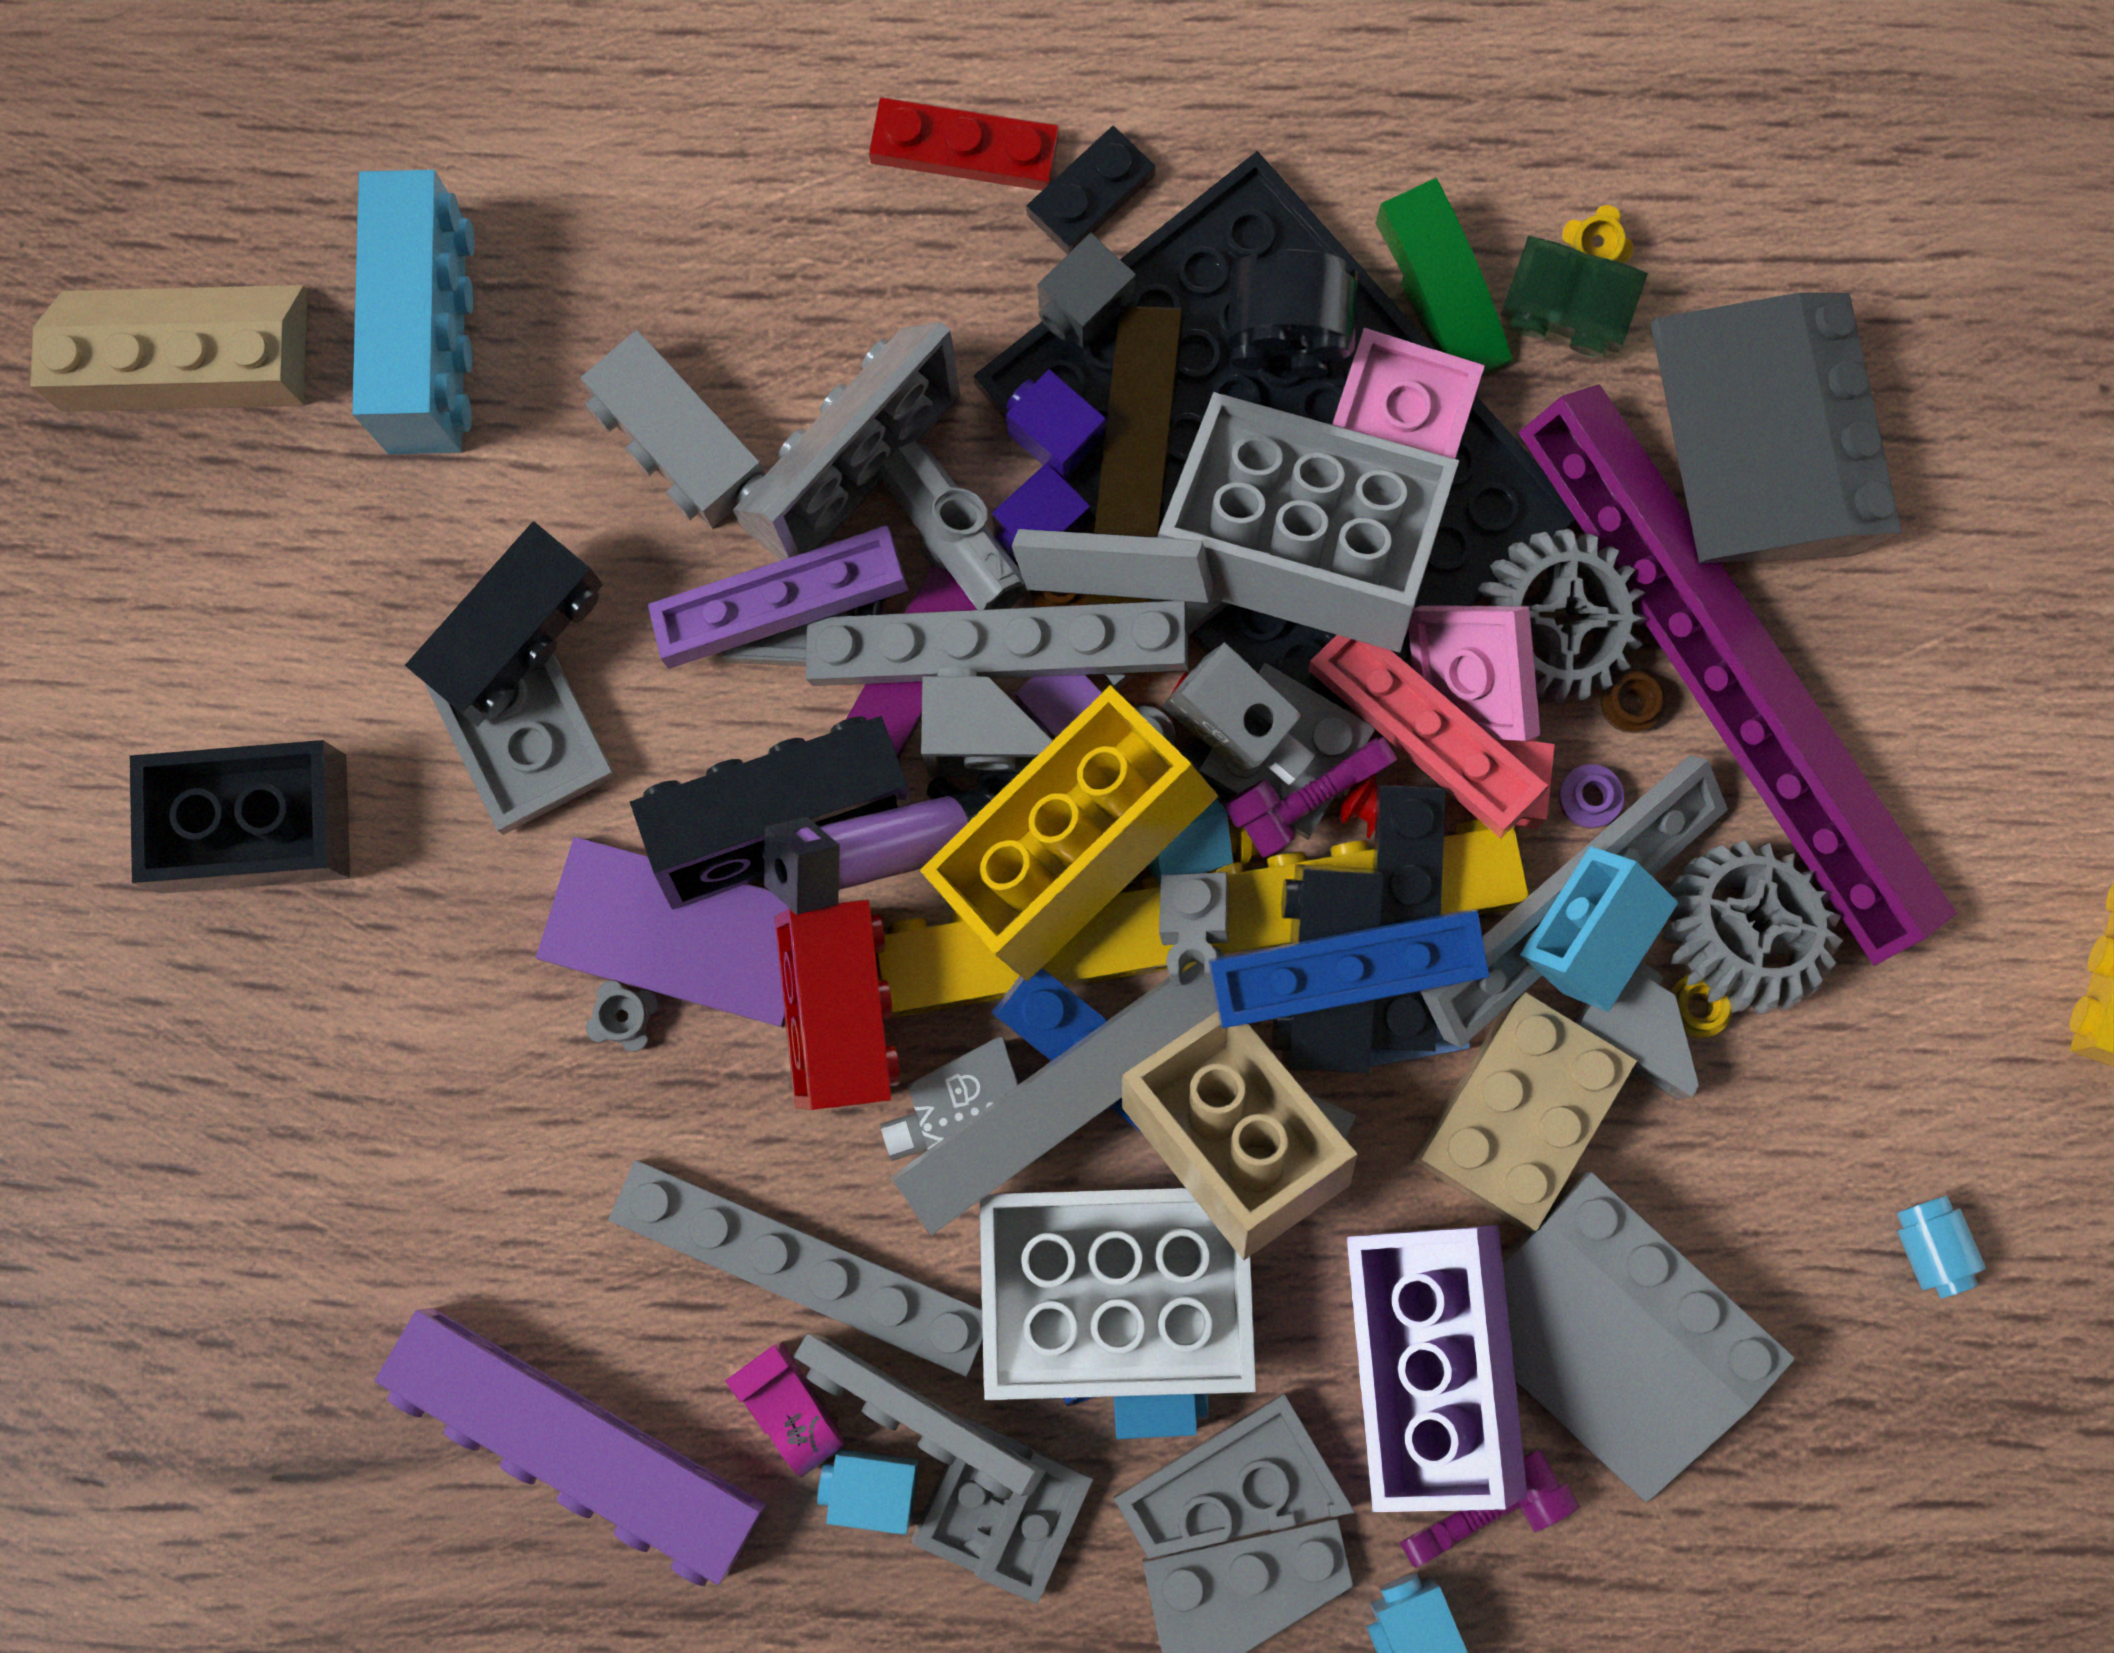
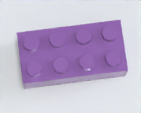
(1437, 1370)

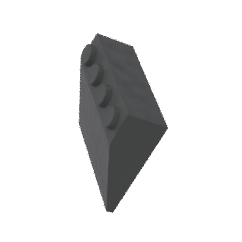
(1776, 429)

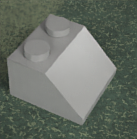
(974, 727)

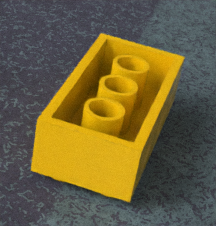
(1068, 833)

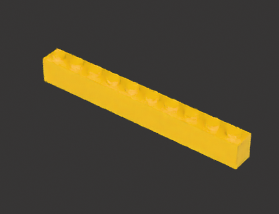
(954, 968)

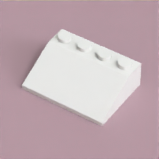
(1111, 1297)

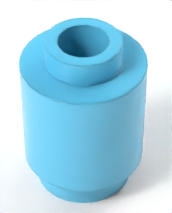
(1940, 1247)

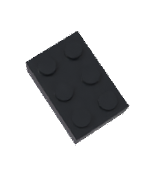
(239, 817)

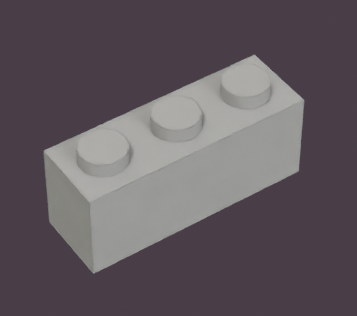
(670, 429)

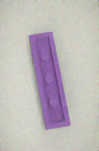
(777, 597)

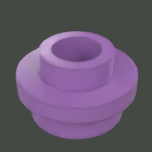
(1577, 809)

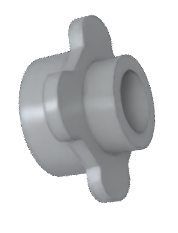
(610, 1001)

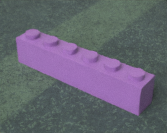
(570, 1445)

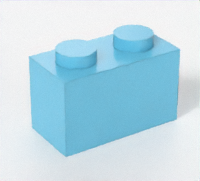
(1599, 928)

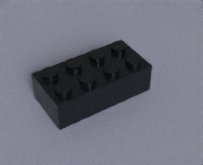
(712, 828)

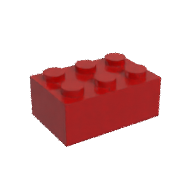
(835, 1006)

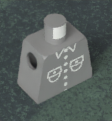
(1214, 706)
(950, 1099)

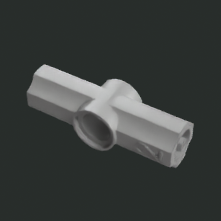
(952, 528)

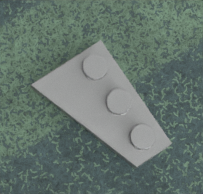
(1234, 1484)
(1246, 1587)

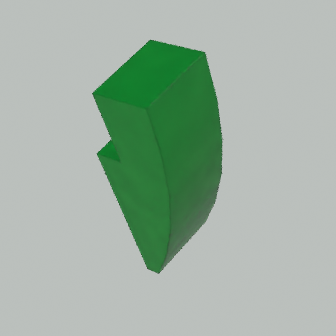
(1443, 276)

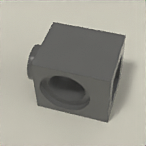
(1085, 291)

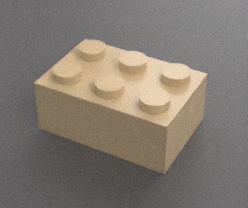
(1524, 1112)
(1237, 1132)

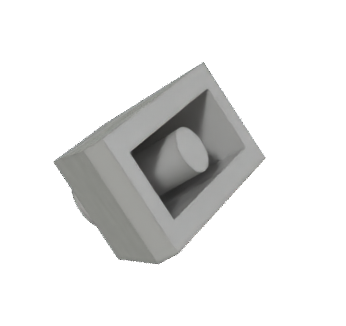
(1650, 1030)

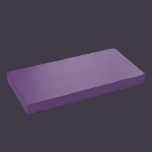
(620, 927)

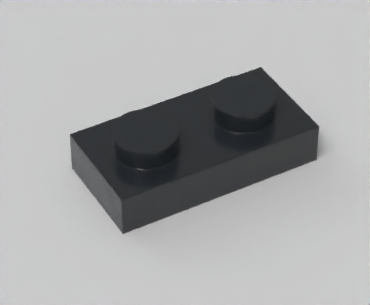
(1091, 190)

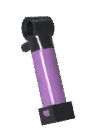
(812, 863)

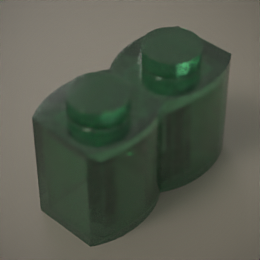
(1573, 297)

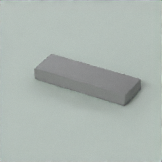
(1113, 565)

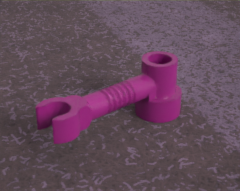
(1269, 817)
(1545, 1505)

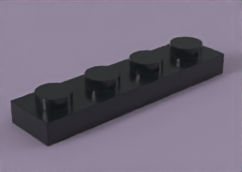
(1411, 858)

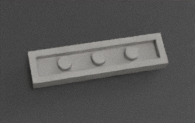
(942, 1432)

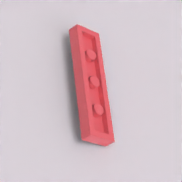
(1430, 731)

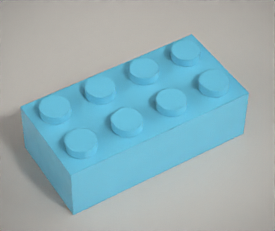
(411, 313)

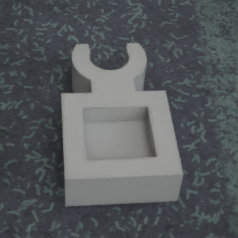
(1192, 918)

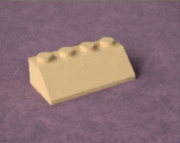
(172, 348)

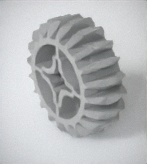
(1564, 590)
(1731, 937)

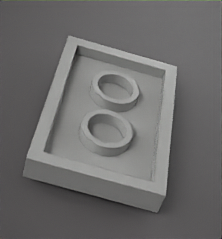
(532, 752)

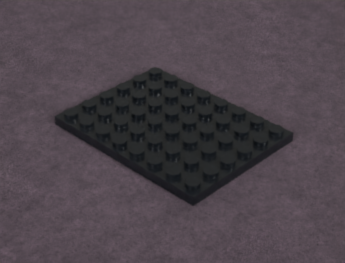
(1187, 264)

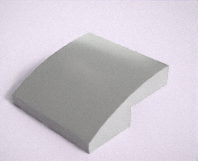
(998, 1538)

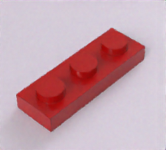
(963, 144)

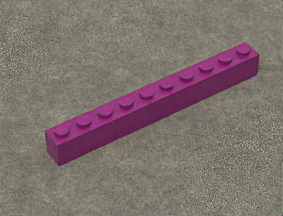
(1739, 677)

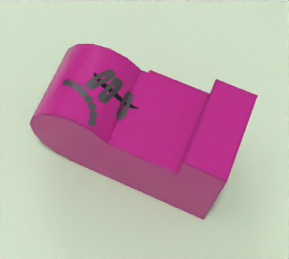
(787, 1409)

